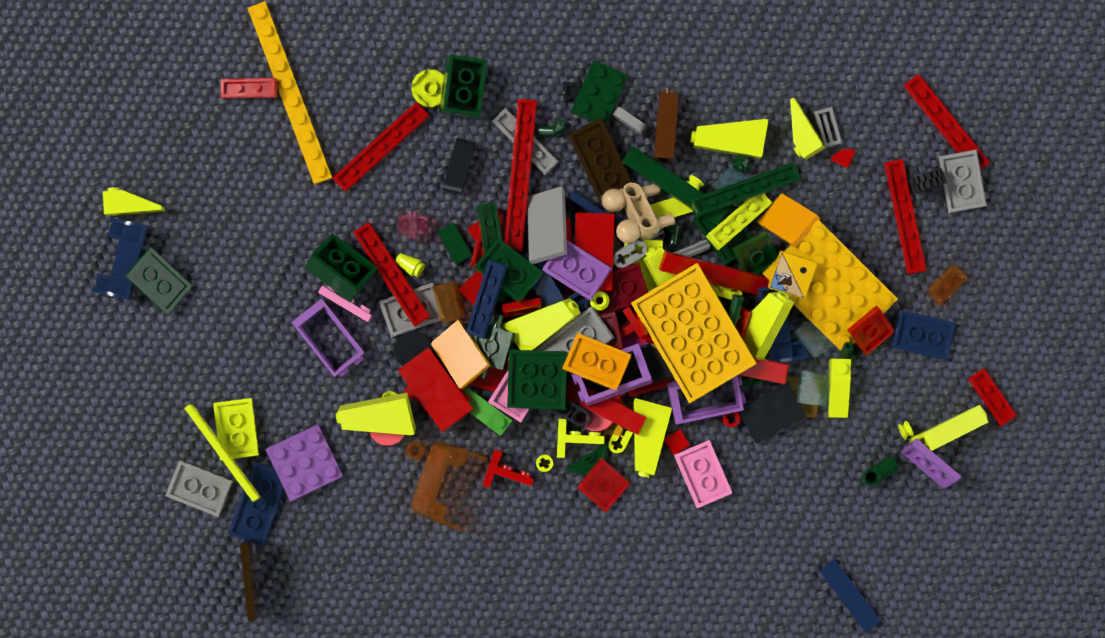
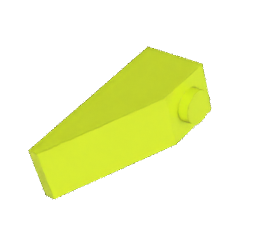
(804, 134)
(120, 202)
(839, 387)

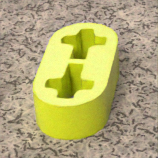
(624, 442)

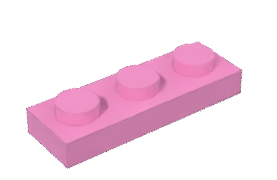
(362, 311)

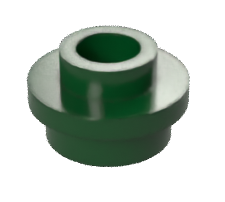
(740, 163)

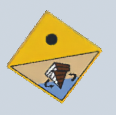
(792, 274)

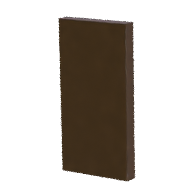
(599, 157)
(249, 580)

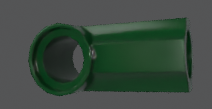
(880, 471)

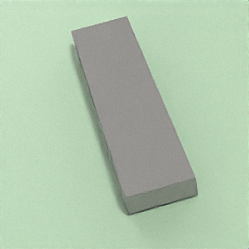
(540, 155)

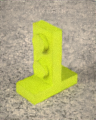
(574, 437)

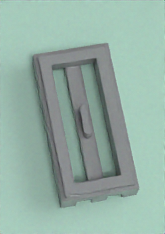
(823, 111)

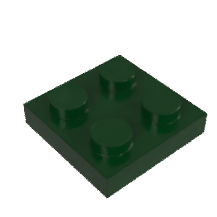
(755, 254)

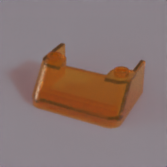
(424, 497)

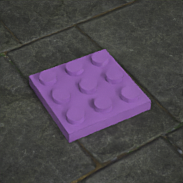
(304, 463)

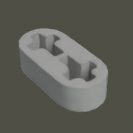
(630, 121)
(632, 257)

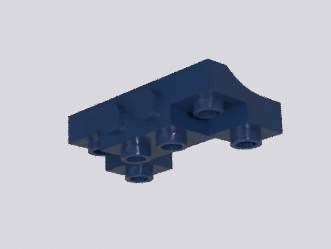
(129, 250)
(553, 291)
(782, 348)

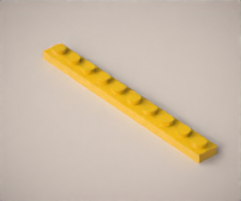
(290, 93)

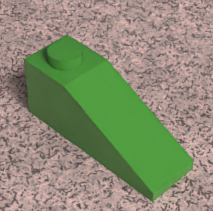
(487, 413)

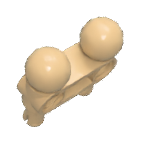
(637, 210)

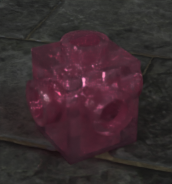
(412, 225)

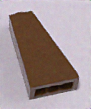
(666, 126)

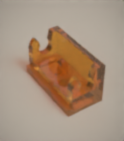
(946, 285)
(449, 302)

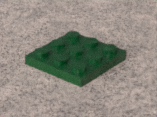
(537, 379)

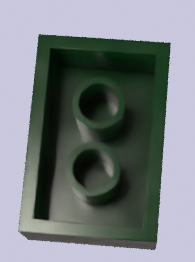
(463, 86)
(341, 267)

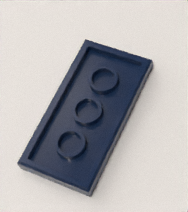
(256, 518)

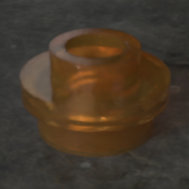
(409, 450)

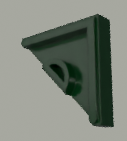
(586, 463)

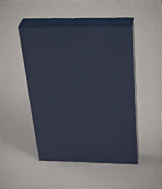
(923, 335)

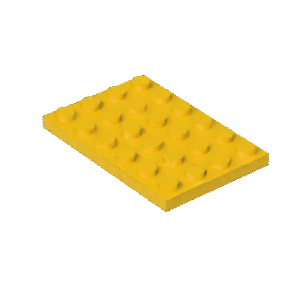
(840, 286)
(693, 333)

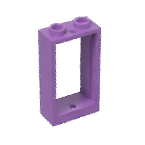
(311, 313)
(645, 380)
(706, 412)

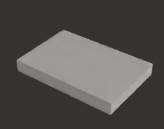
(964, 181)
(397, 320)
(199, 488)

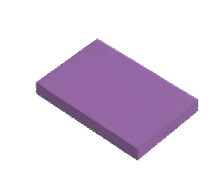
(578, 271)
(930, 463)

